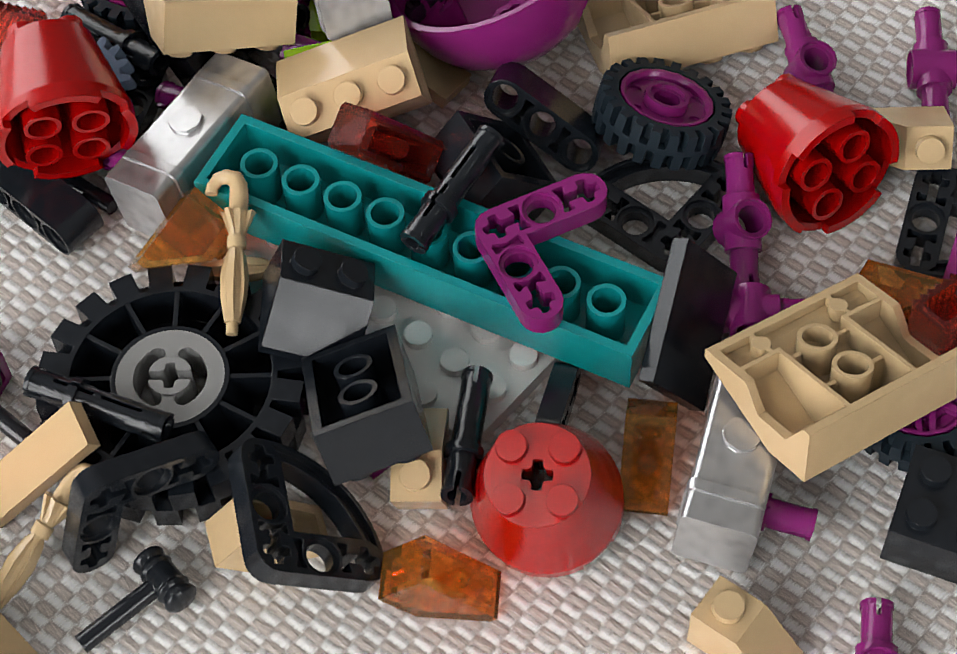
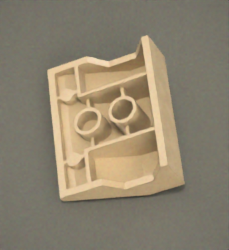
(676, 29)
(832, 375)

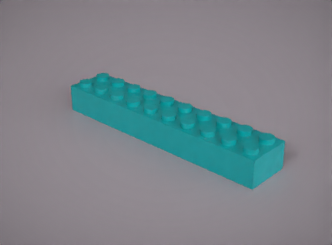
(360, 210)

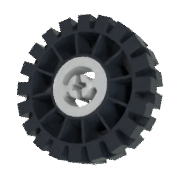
(158, 340)

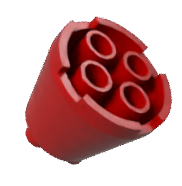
(60, 100)
(816, 152)
(554, 527)

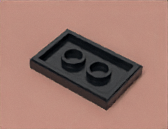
(685, 323)

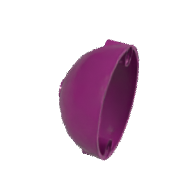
(492, 31)

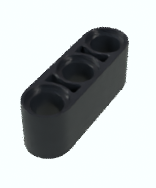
(536, 96)
(49, 207)

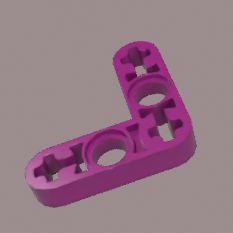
(519, 244)

